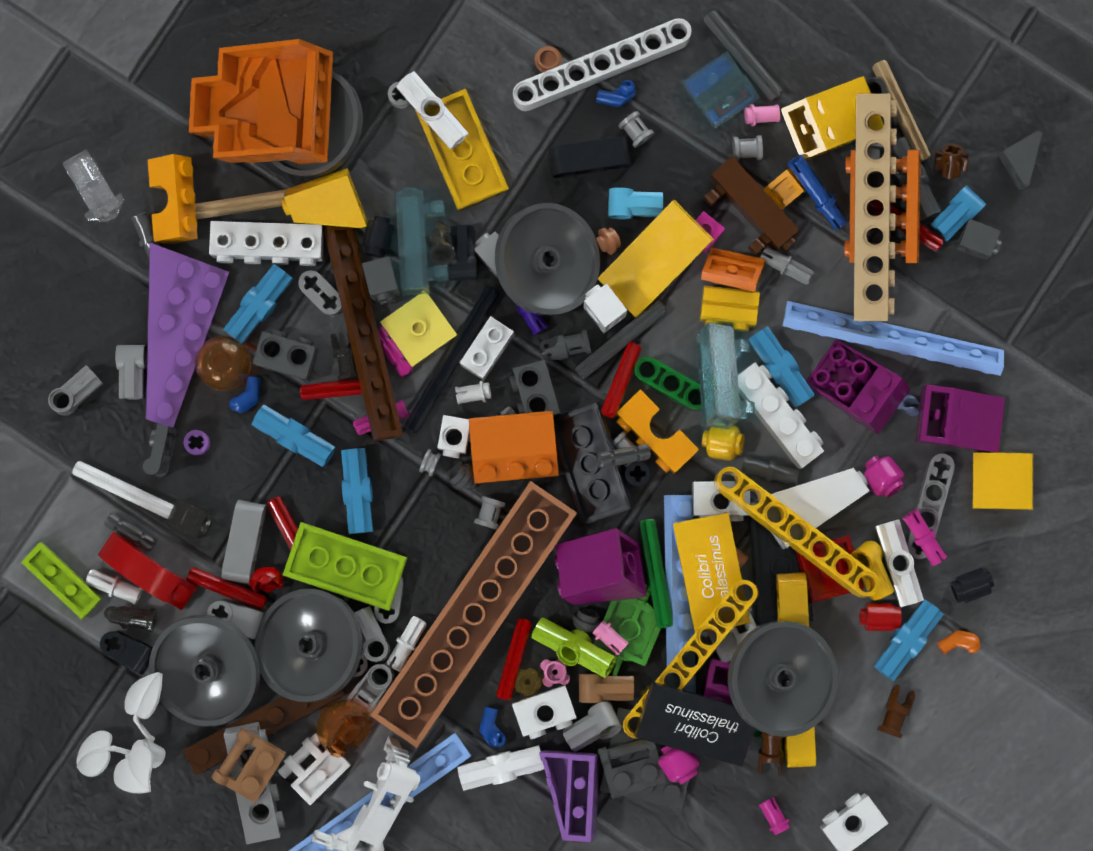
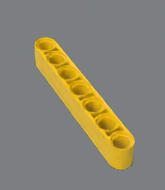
(810, 534)
(793, 607)
(696, 644)

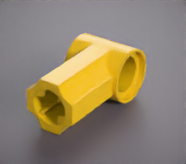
(874, 555)

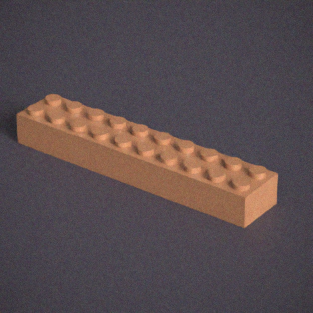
(473, 614)

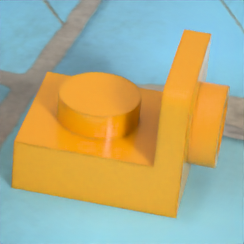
(785, 189)

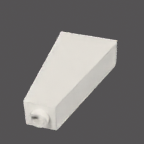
(819, 499)

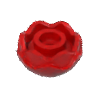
(266, 579)

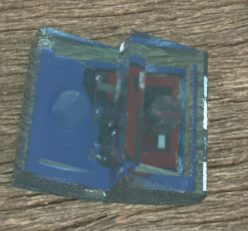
(720, 89)

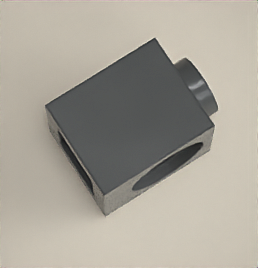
(979, 240)

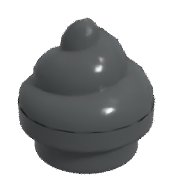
(462, 476)
(586, 619)

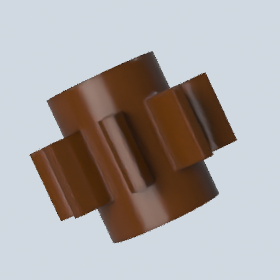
(951, 161)

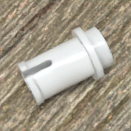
(473, 393)

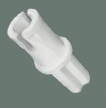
(114, 586)
(406, 643)

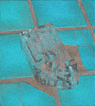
(93, 187)

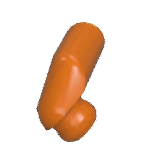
(961, 639)

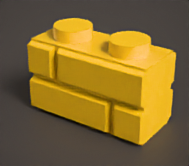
(729, 307)

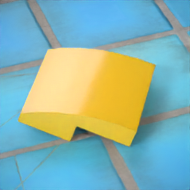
(1003, 481)

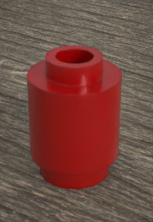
(880, 617)

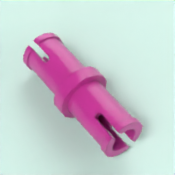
(924, 537)

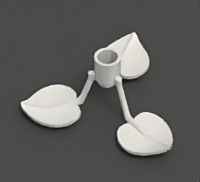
(135, 771)

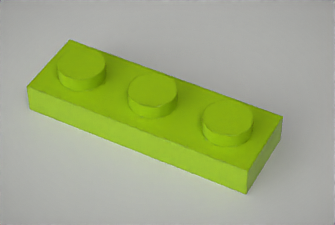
(61, 580)

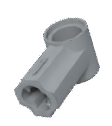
(131, 363)
(77, 389)
(371, 633)
(599, 723)

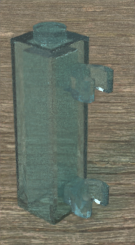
(412, 241)
(719, 377)

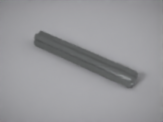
(742, 55)
(620, 340)

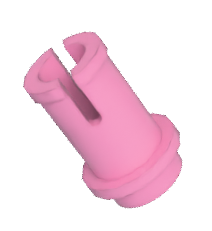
(761, 114)
(610, 637)

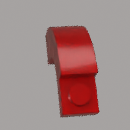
(146, 572)

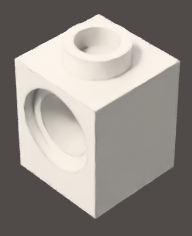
(453, 423)

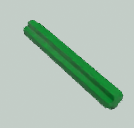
(656, 573)

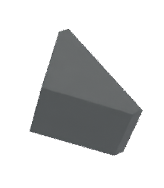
(1021, 158)

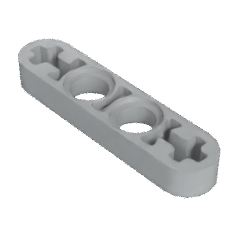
(933, 507)

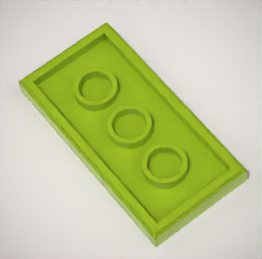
(345, 566)

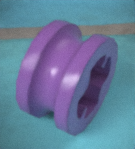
(196, 451)

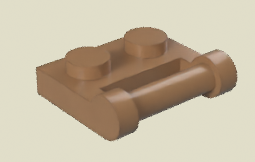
(256, 770)

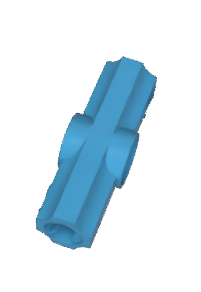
(258, 304)
(781, 367)
(293, 435)
(357, 490)
(908, 640)

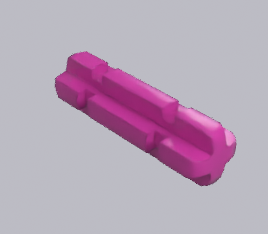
(394, 354)

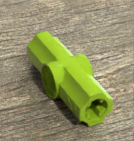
(574, 647)

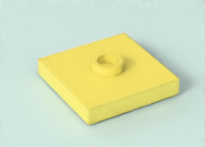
(418, 328)

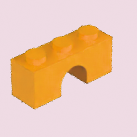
(178, 220)
(636, 417)

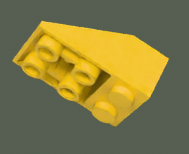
(827, 119)

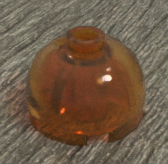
(223, 363)
(342, 726)

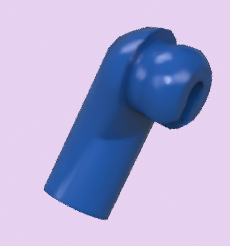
(619, 96)
(248, 398)
(489, 730)

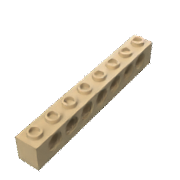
(866, 107)

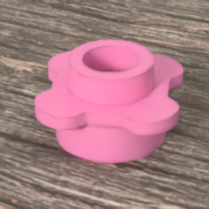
(549, 678)

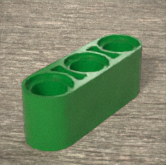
(662, 372)

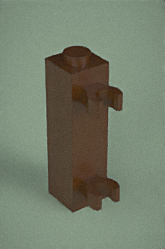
(755, 206)

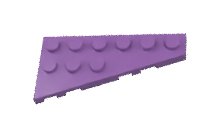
(179, 317)

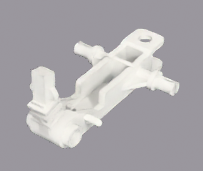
(375, 819)

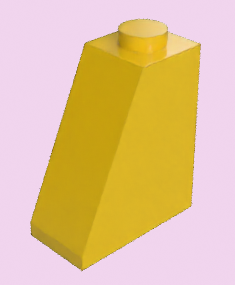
(326, 201)

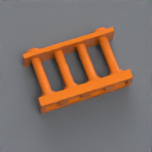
(907, 220)

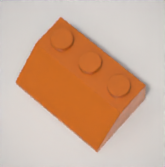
(513, 447)

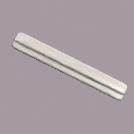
(122, 489)

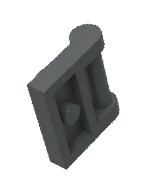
(163, 444)
(633, 775)

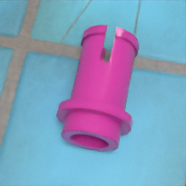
(774, 816)

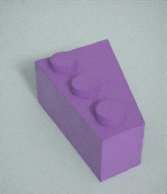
(574, 790)

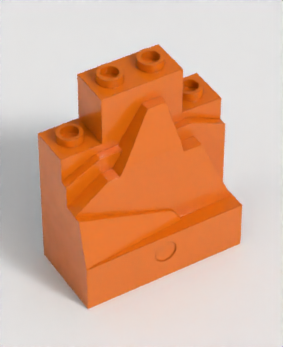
(266, 103)

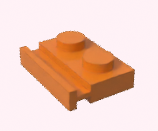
(733, 269)

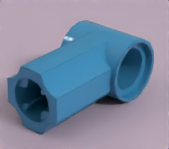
(961, 209)

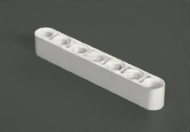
(611, 54)

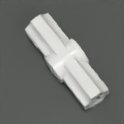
(420, 98)
(904, 581)
(500, 768)

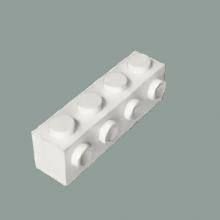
(266, 242)
(778, 417)

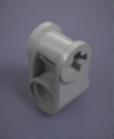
(242, 616)
(370, 690)

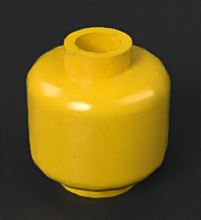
(723, 443)

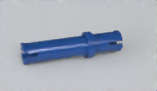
(824, 201)

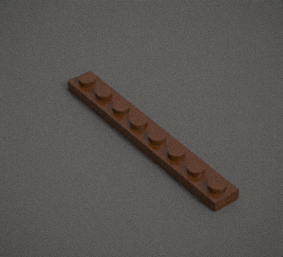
(363, 333)

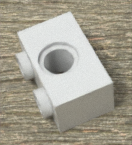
(604, 307)
(487, 348)
(703, 498)
(527, 709)
(869, 823)

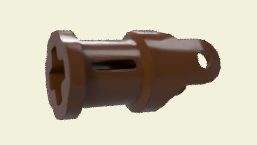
(896, 713)
(771, 752)

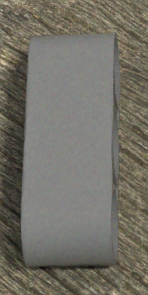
(243, 541)

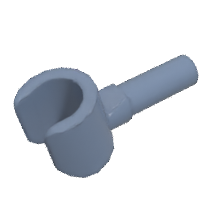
(906, 403)

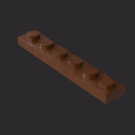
(270, 717)

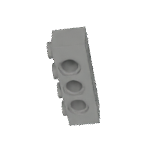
(256, 826)

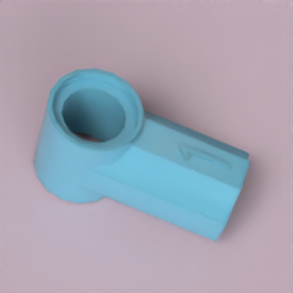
(626, 203)

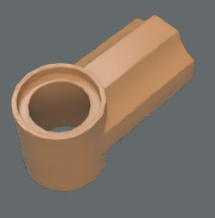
(596, 688)

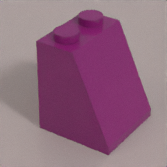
(600, 568)

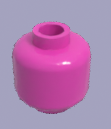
(884, 476)
(678, 764)

